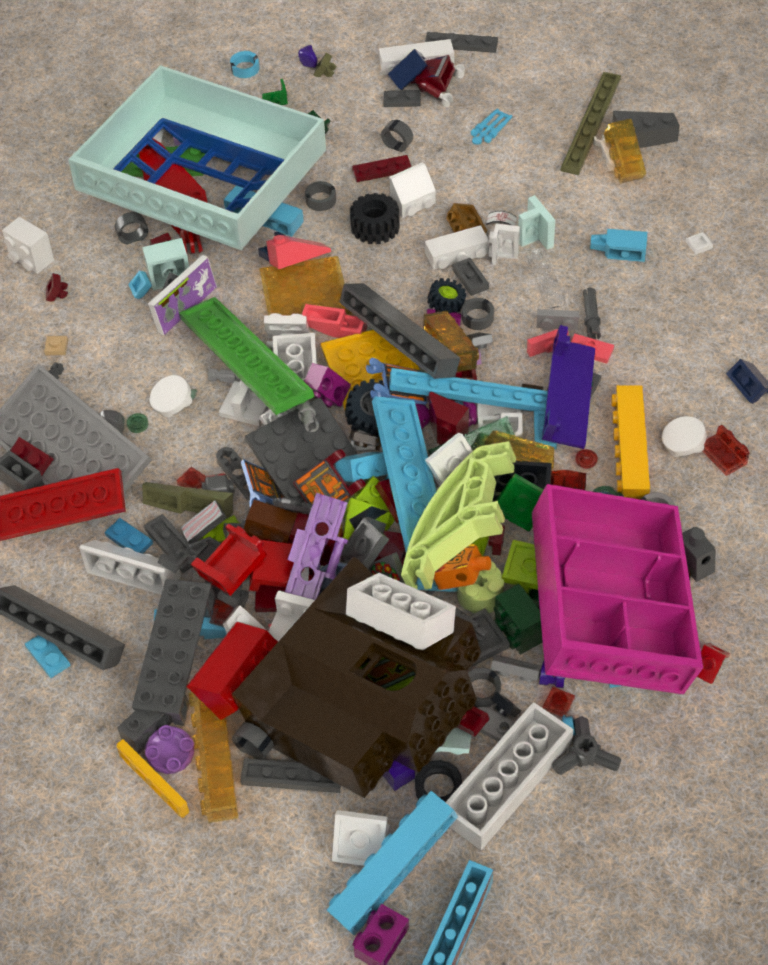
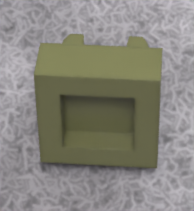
(325, 66)

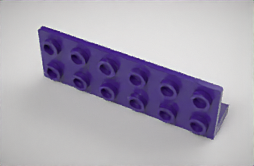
(568, 391)

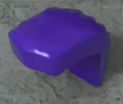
(307, 57)

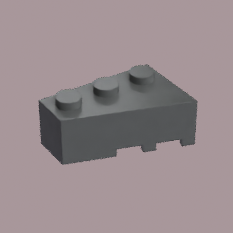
(651, 127)

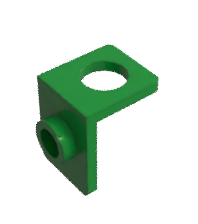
(277, 97)

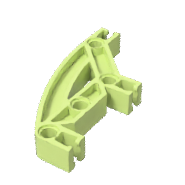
(458, 513)

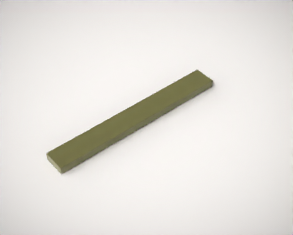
(590, 123)

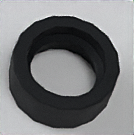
(437, 767)

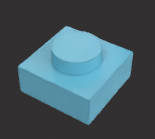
(140, 284)

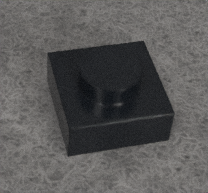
(504, 705)

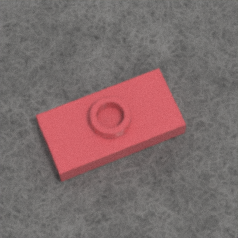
(541, 343)
(602, 349)

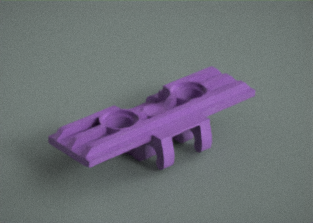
(309, 547)

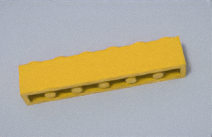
(631, 440)

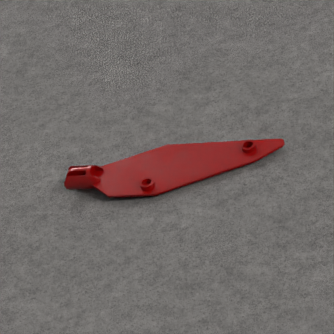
(178, 180)

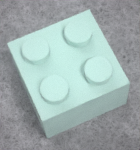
(165, 258)

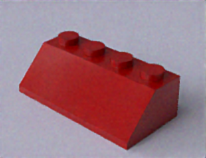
(229, 666)

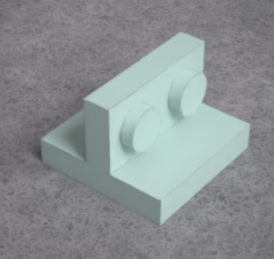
(536, 224)

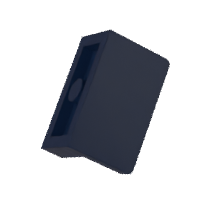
(408, 69)
(748, 380)

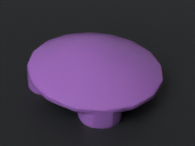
(169, 749)

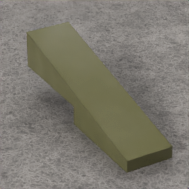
(184, 498)

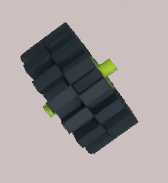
(446, 296)

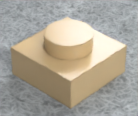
(56, 345)

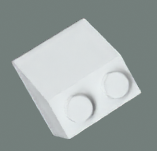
(412, 190)

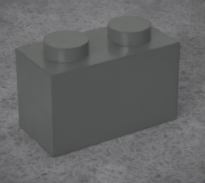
(18, 473)

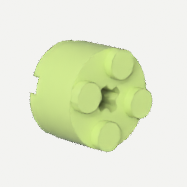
(483, 592)

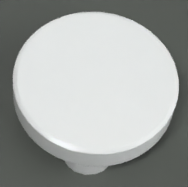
(170, 395)
(684, 436)

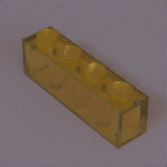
(448, 332)

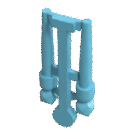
(493, 131)

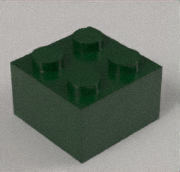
(518, 619)

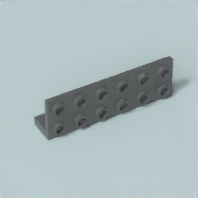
(173, 648)

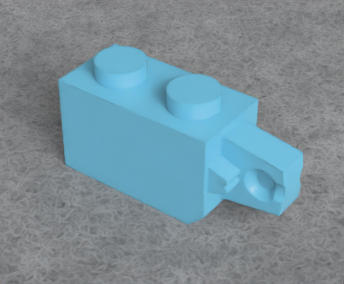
(621, 244)
(362, 466)

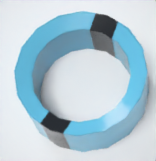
(244, 56)

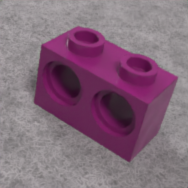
(327, 385)
(386, 940)

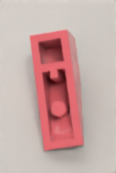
(289, 250)

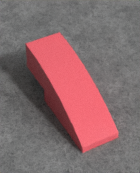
(333, 321)

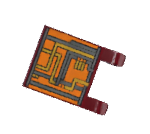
(327, 481)

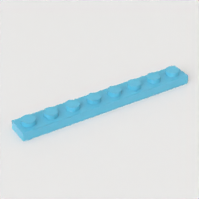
(468, 390)

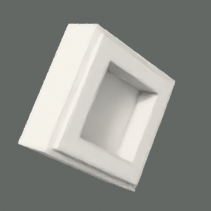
(699, 243)

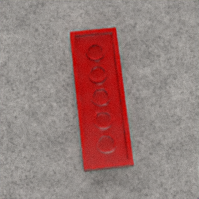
(61, 504)

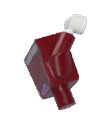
(437, 76)

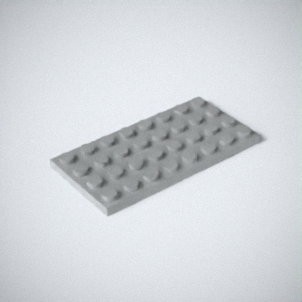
(68, 431)

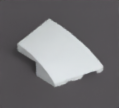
(491, 413)

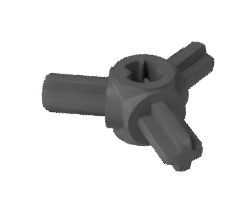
(593, 755)

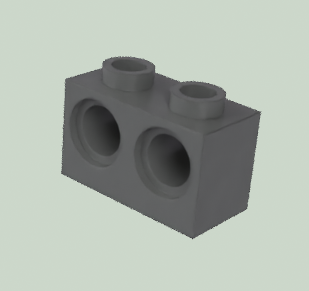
(140, 727)

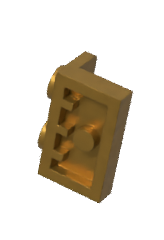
(464, 217)

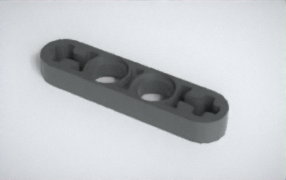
(238, 480)

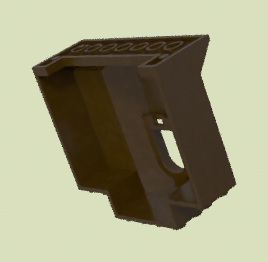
(335, 720)

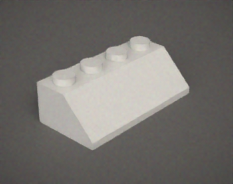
(125, 566)

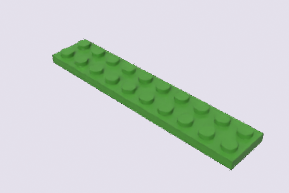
(247, 356)

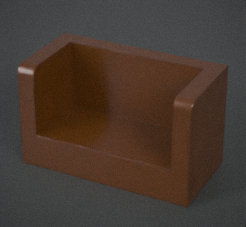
(269, 522)

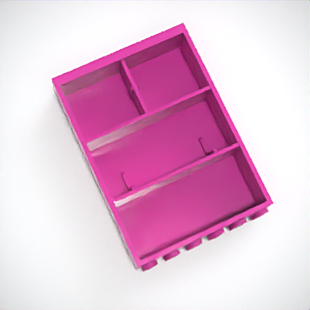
(614, 591)

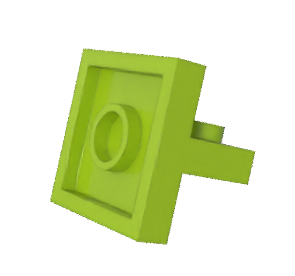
(521, 566)

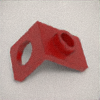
(712, 661)

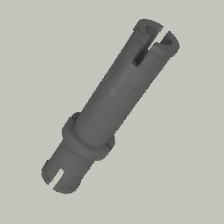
(592, 319)

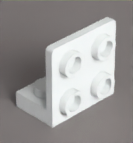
(289, 610)

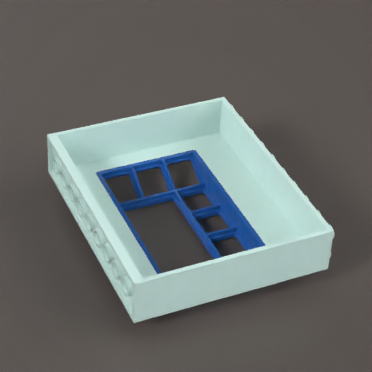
(217, 123)

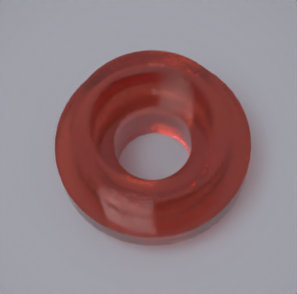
(586, 463)

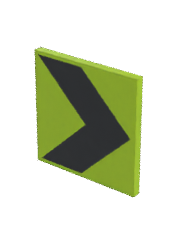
(358, 510)

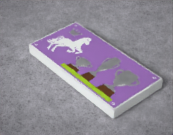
(182, 294)

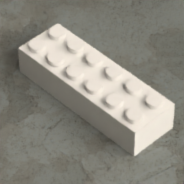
(508, 774)

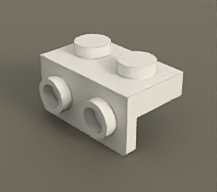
(504, 242)

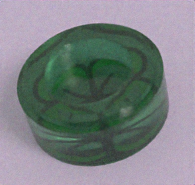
(137, 423)

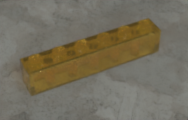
(214, 763)

